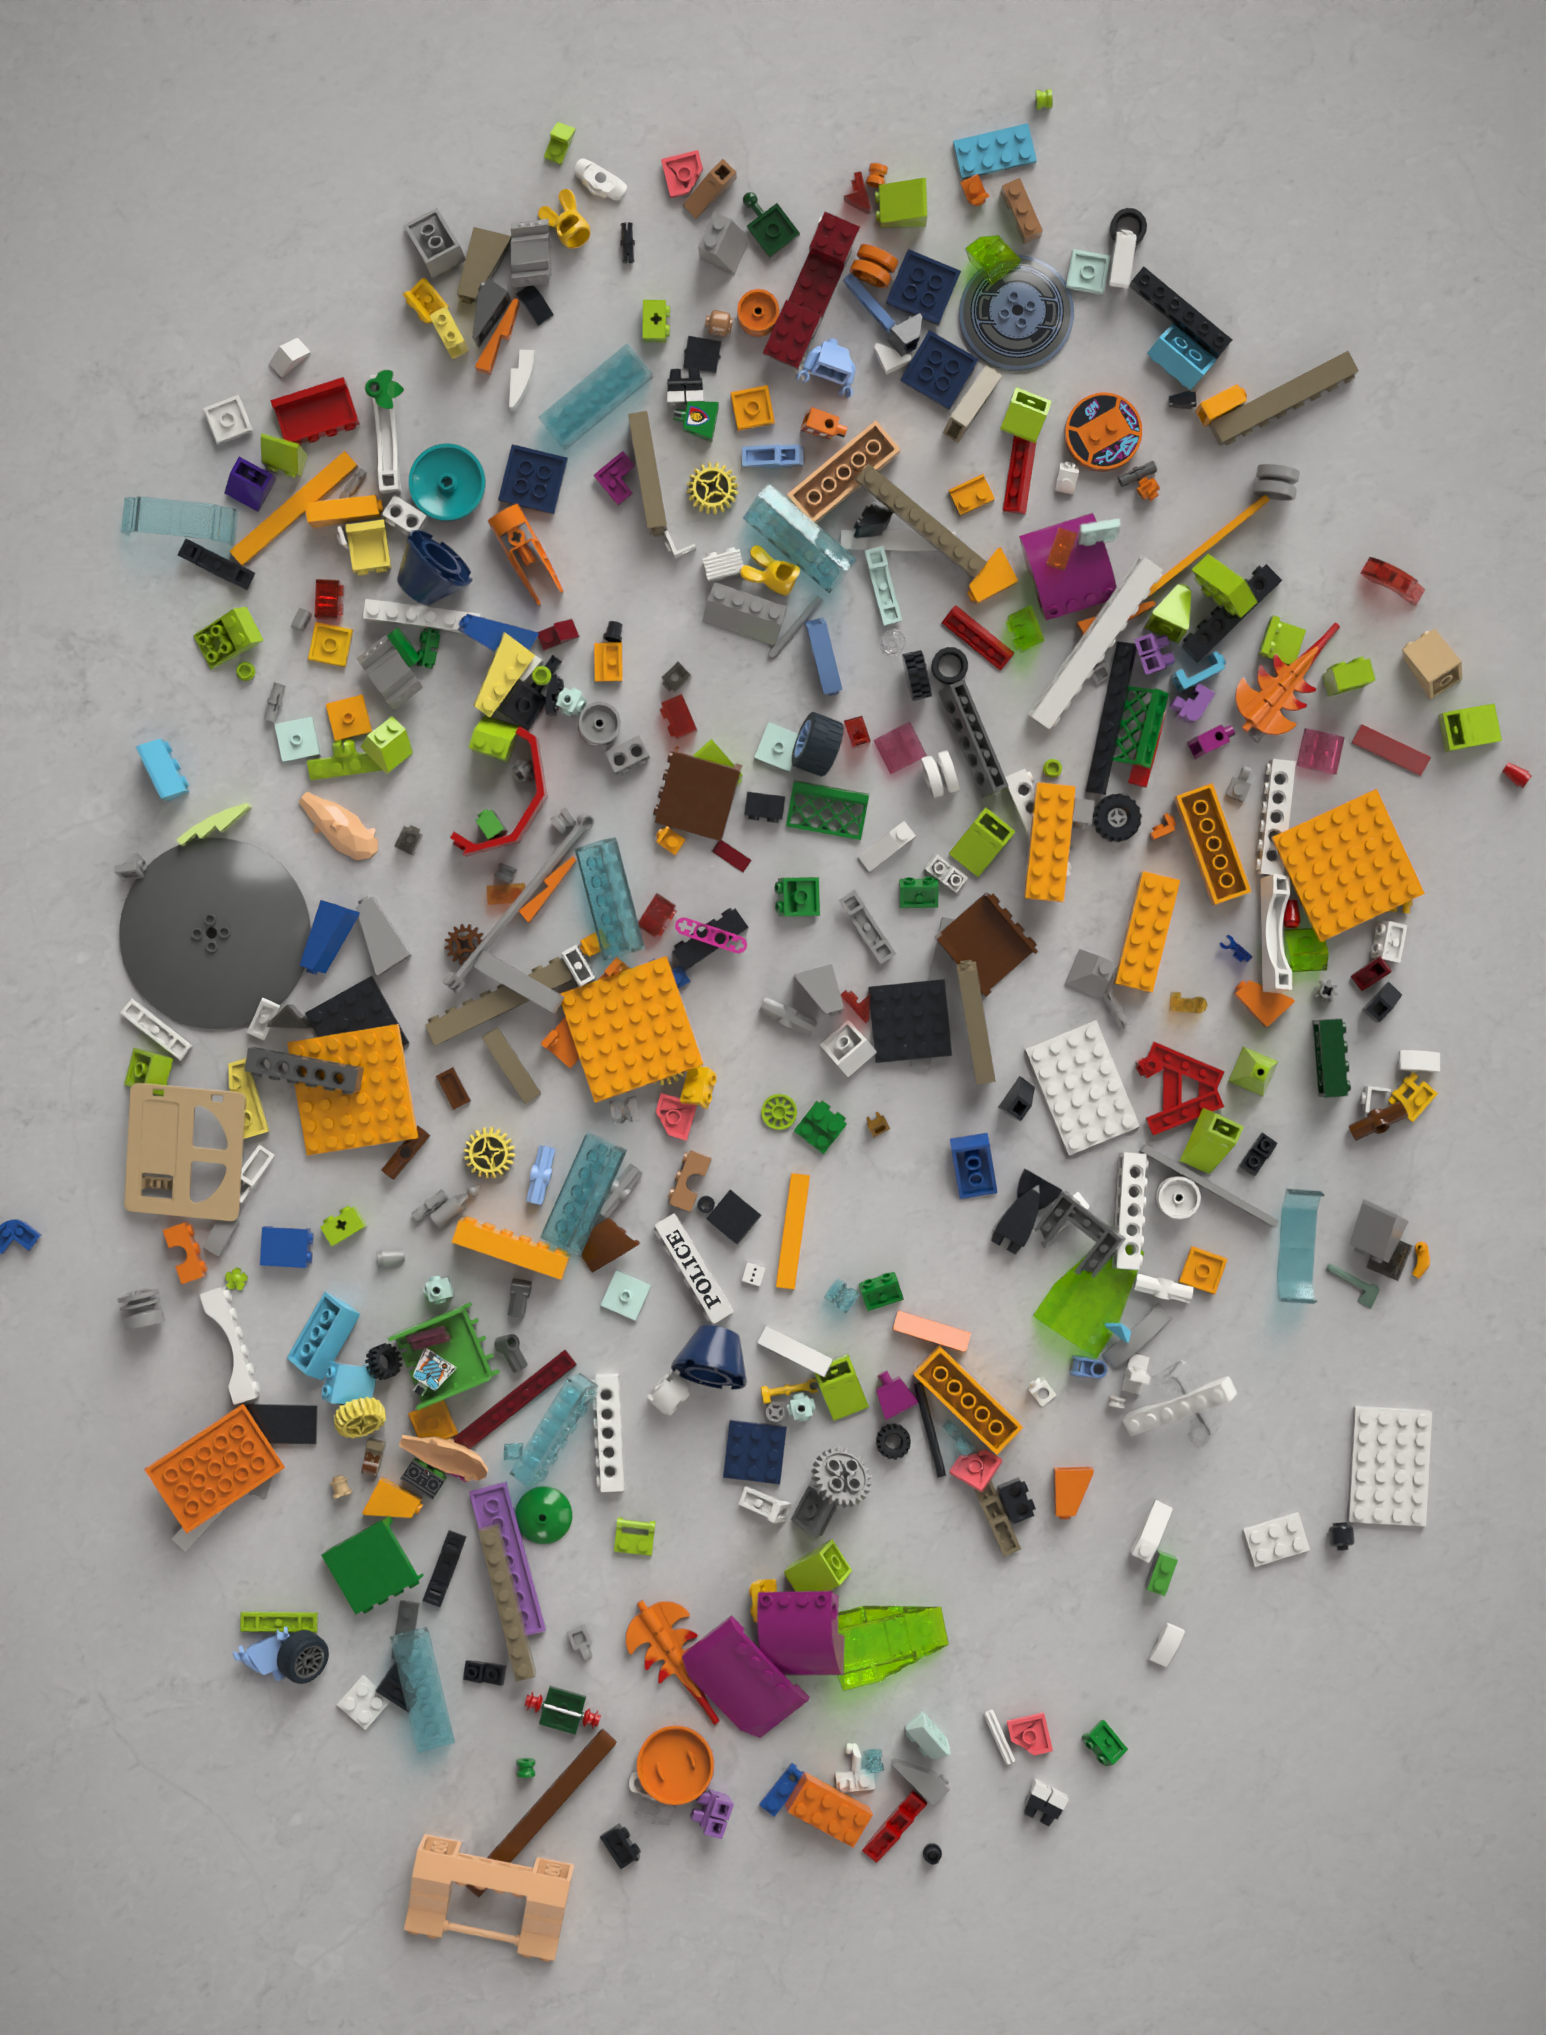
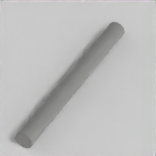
(796, 625)

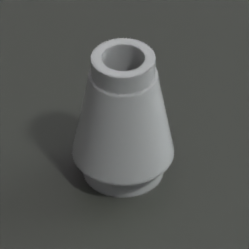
(389, 1257)

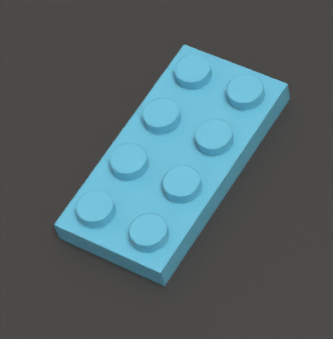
(994, 151)

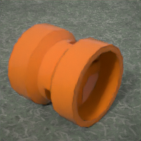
(876, 175)

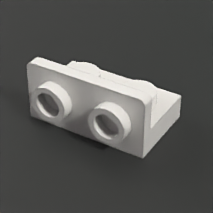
(1389, 941)

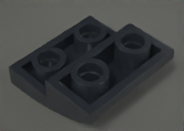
(733, 1217)

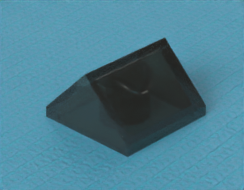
(289, 1018)
(1396, 1264)

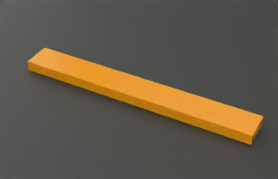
(293, 508)
(1209, 544)

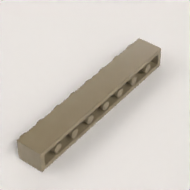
(1283, 398)
(920, 520)
(493, 1004)
(507, 1602)

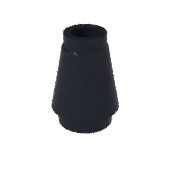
(1183, 400)

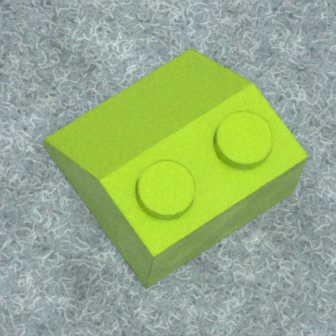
(388, 745)
(148, 1068)

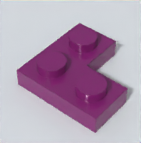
(611, 475)

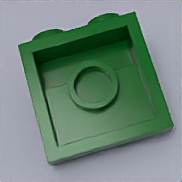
(797, 896)
(821, 1126)

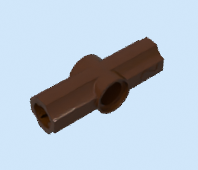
(1378, 1121)
(397, 1162)

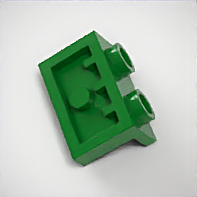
(919, 892)
(881, 1291)
(1104, 1744)

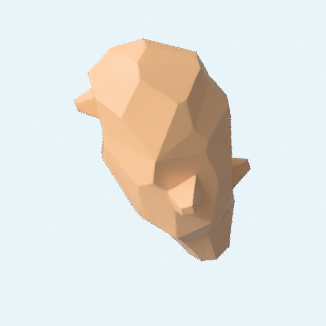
(340, 827)
(439, 1454)

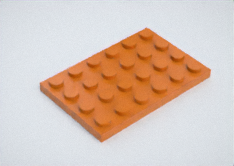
(214, 1468)

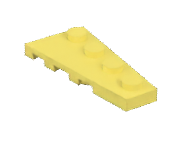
(506, 668)
(243, 1082)

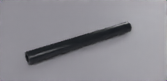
(929, 1429)

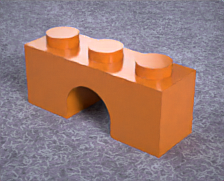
(182, 1236)

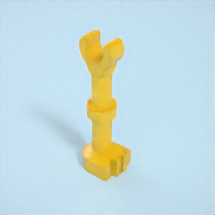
(767, 1393)

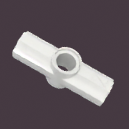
(1163, 1288)

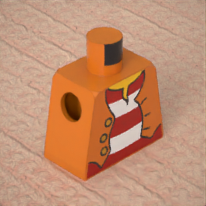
(815, 421)

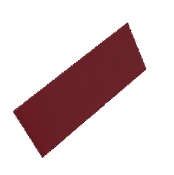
(731, 855)

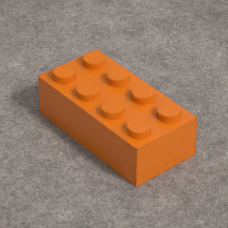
(828, 1809)

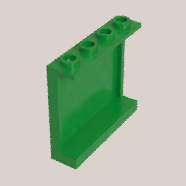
(371, 1567)

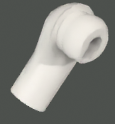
(856, 1756)

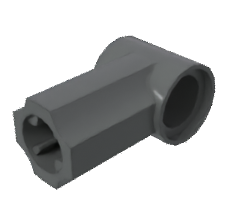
(519, 1293)
(509, 1347)

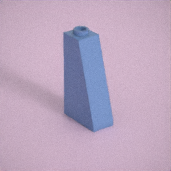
(823, 656)

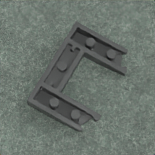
(1106, 1238)

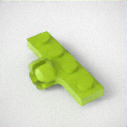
(342, 763)

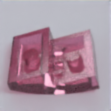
(900, 748)
(1320, 751)
(429, 1338)

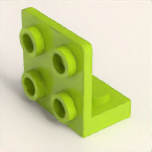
(1282, 640)

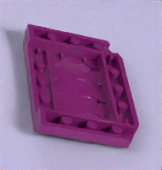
(742, 1679)

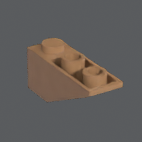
(710, 188)

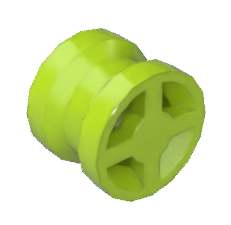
(1043, 99)

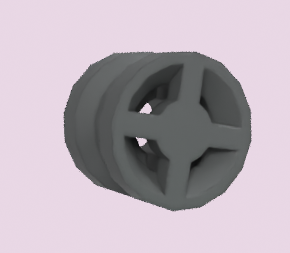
(505, 872)

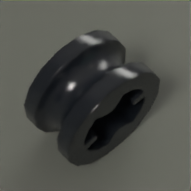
(712, 1205)

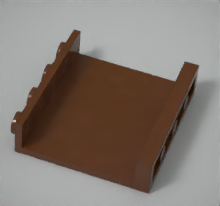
(696, 795)
(989, 939)

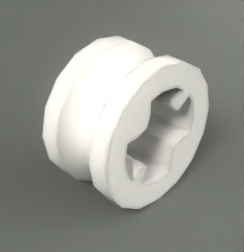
(1116, 1401)

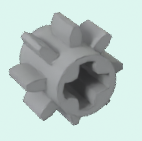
(524, 770)
(1330, 993)

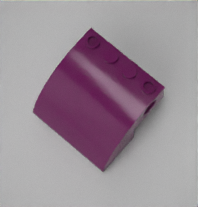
(1084, 582)
(801, 1632)

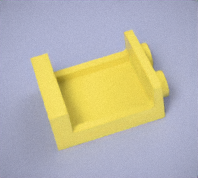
(449, 332)
(368, 547)

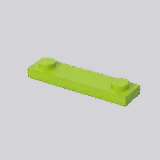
(270, 1621)

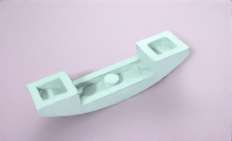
(883, 585)

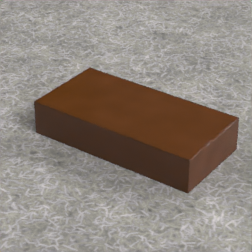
(453, 1088)

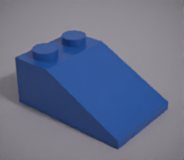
(973, 1165)

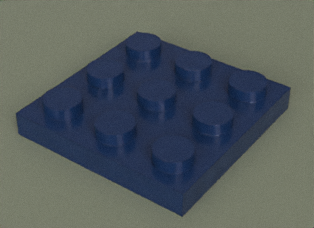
(923, 287)
(939, 370)
(533, 479)
(754, 1451)

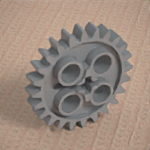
(841, 1477)

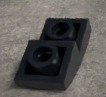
(555, 686)
(1258, 1154)
(484, 1672)

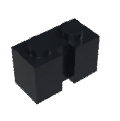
(764, 806)

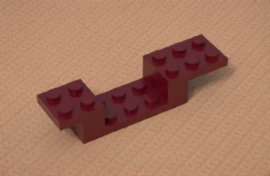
(812, 290)

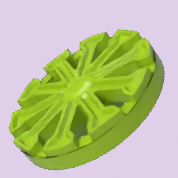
(779, 1111)

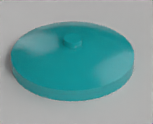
(447, 482)

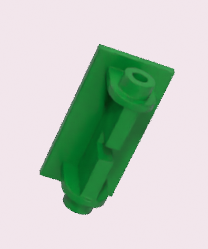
(428, 639)

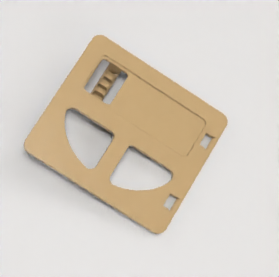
(163, 1144)

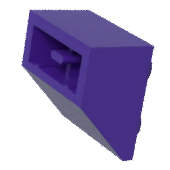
(249, 484)

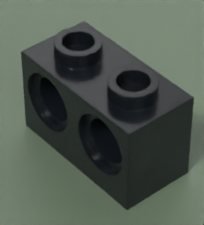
(1013, 1502)

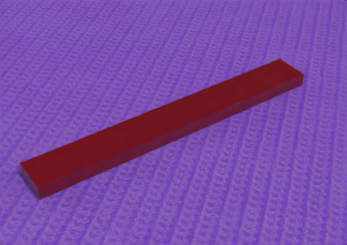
(515, 1400)

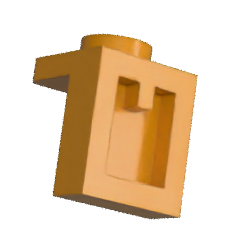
(670, 840)
(590, 945)

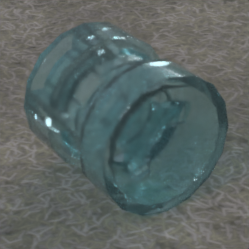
(873, 1760)

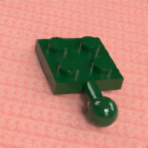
(771, 228)

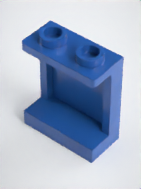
(286, 1247)

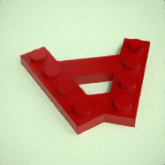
(1174, 1111)

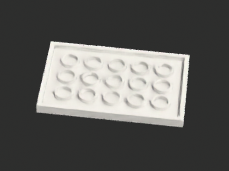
(1082, 1087)
(1390, 1466)

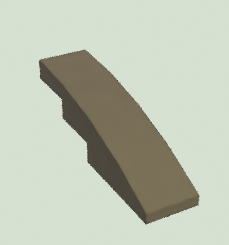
(511, 1065)
(998, 1520)

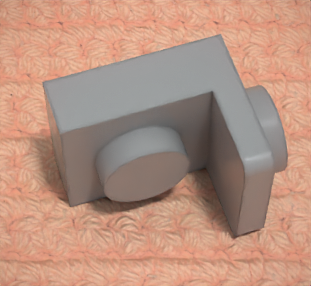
(133, 870)

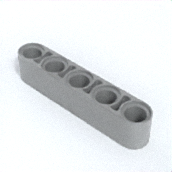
(519, 982)

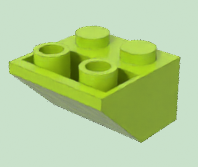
(1025, 415)

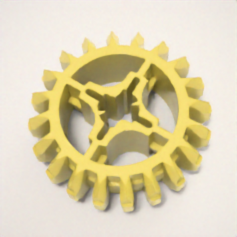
(705, 483)
(491, 1161)
(359, 1417)

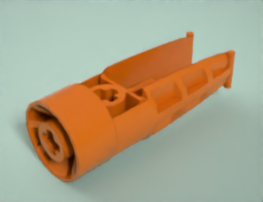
(508, 523)

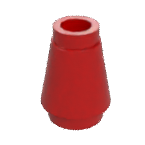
(1517, 774)
(1291, 915)

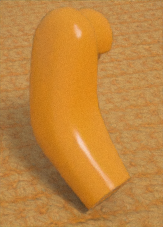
(1423, 1259)

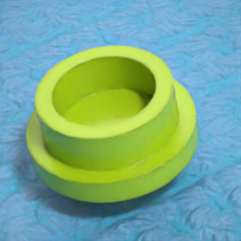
(245, 671)
(541, 675)
(1052, 768)

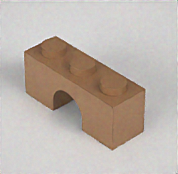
(1025, 216)
(694, 1164)

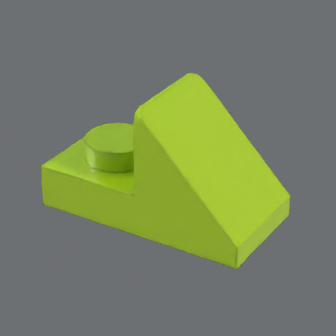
(559, 143)

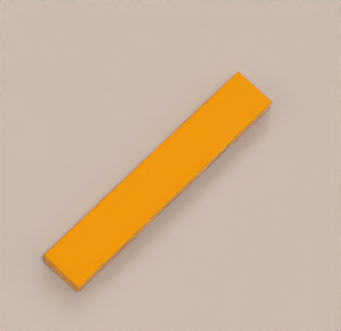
(793, 1231)

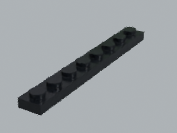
(1111, 718)

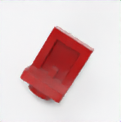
(1148, 1066)

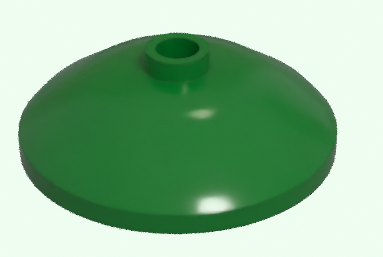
(550, 1503)

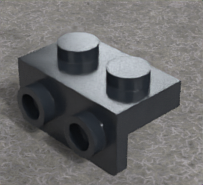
(620, 1846)

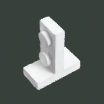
(1136, 1374)
(774, 1509)

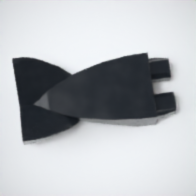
(1019, 1219)

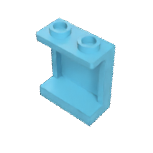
(1181, 681)
(347, 1383)

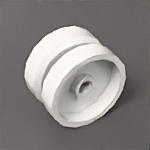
(943, 773)
(1169, 1189)

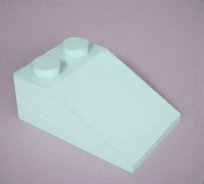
(928, 1736)

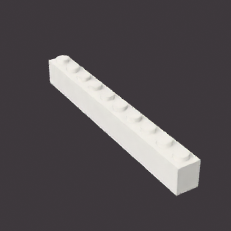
(1095, 641)

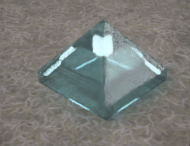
(513, 1451)

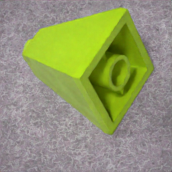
(1172, 614)
(1245, 1071)

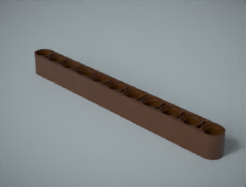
(551, 1800)

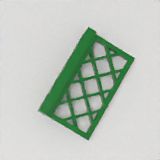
(1149, 728)
(831, 793)

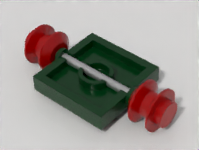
(562, 1710)

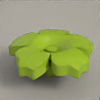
(236, 1279)

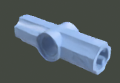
(540, 1174)

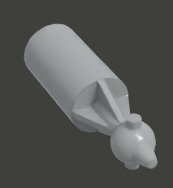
(453, 1207)

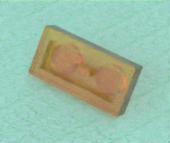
(1061, 549)
(504, 893)

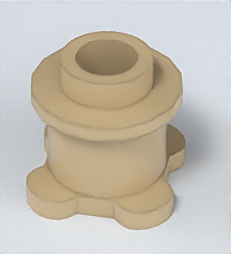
(340, 1486)

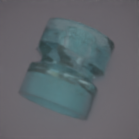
(841, 1295)

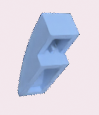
(773, 456)

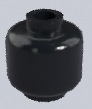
(1341, 1536)

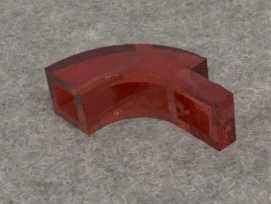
(1393, 579)

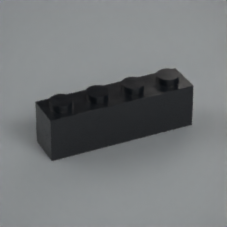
(694, 951)

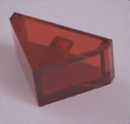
(857, 732)

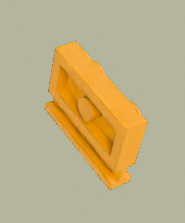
(971, 495)
(608, 662)

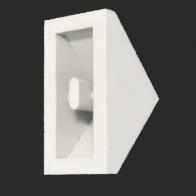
(288, 356)
(890, 358)

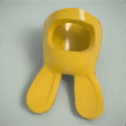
(570, 225)
(778, 575)

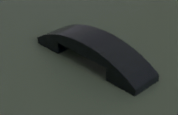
(216, 564)
(444, 1568)

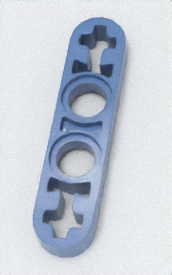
(869, 302)

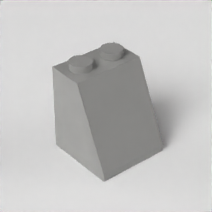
(723, 243)
(823, 988)
(1377, 1232)

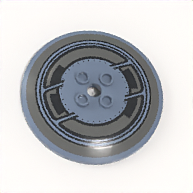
(1020, 340)

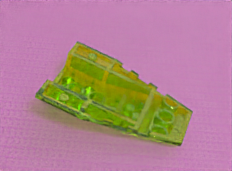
(1083, 1304)
(887, 1640)

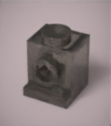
(683, 676)
(402, 843)

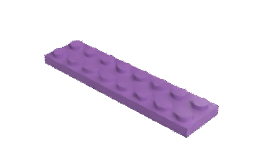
(495, 1506)

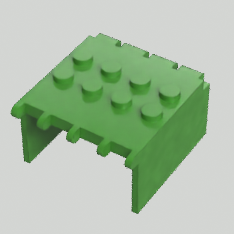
(462, 1352)

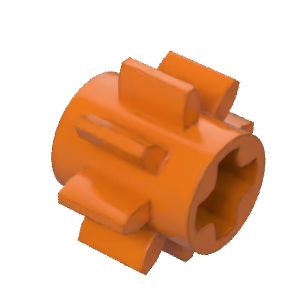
(1148, 488)

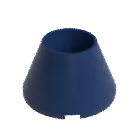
(431, 569)
(712, 1358)

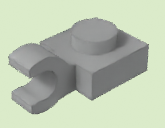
(1239, 787)
(580, 1640)

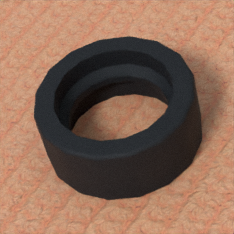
(1129, 212)
(949, 651)

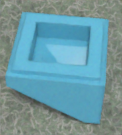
(1119, 1330)

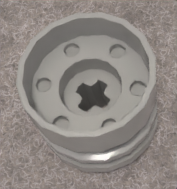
(141, 1309)

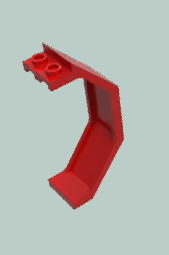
(527, 818)

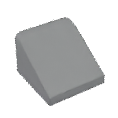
(301, 619)
(1101, 673)

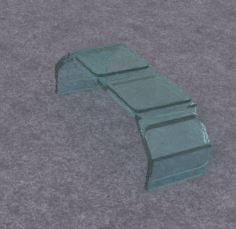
(179, 519)
(1297, 1246)

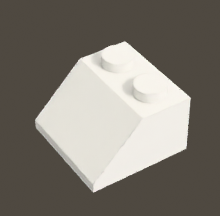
(848, 1048)

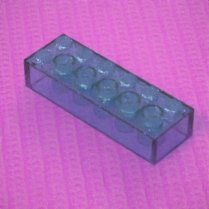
(595, 396)
(799, 538)
(609, 898)
(583, 1193)
(554, 1429)
(422, 1689)

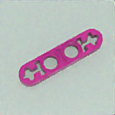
(710, 938)

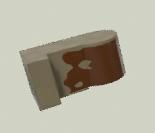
(373, 1456)

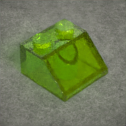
(992, 257)
(1025, 630)
(1305, 951)

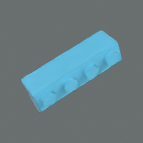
(323, 1336)

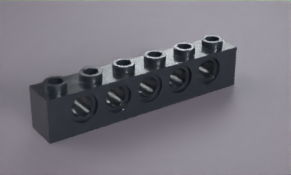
(1180, 312)
(1197, 650)

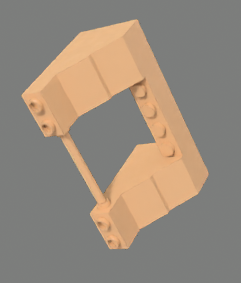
(441, 1863)

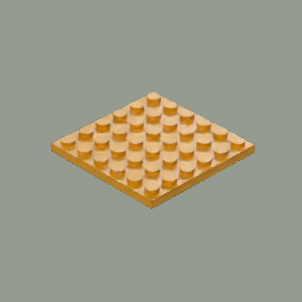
(1347, 865)
(631, 1029)
(368, 1117)

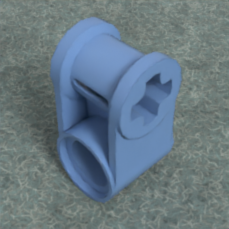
(1086, 1367)

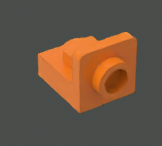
(974, 190)
(1160, 830)

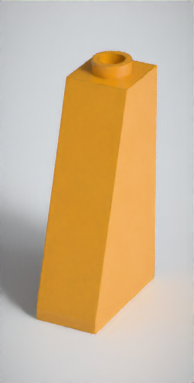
(342, 510)

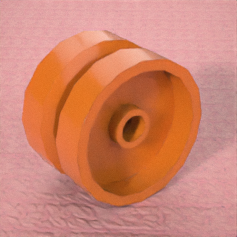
(874, 266)
(757, 301)

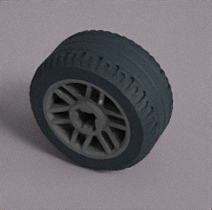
(302, 1656)

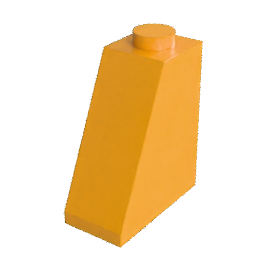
(1221, 404)
(992, 579)
(392, 1501)

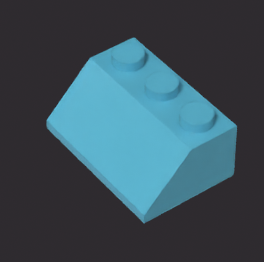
(1181, 356)
(163, 769)

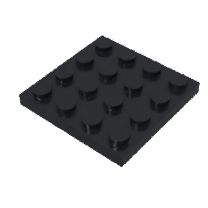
(354, 1010)
(910, 1021)

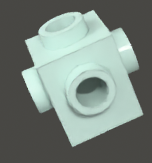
(571, 702)
(443, 1284)
(801, 1399)

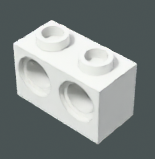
(407, 513)

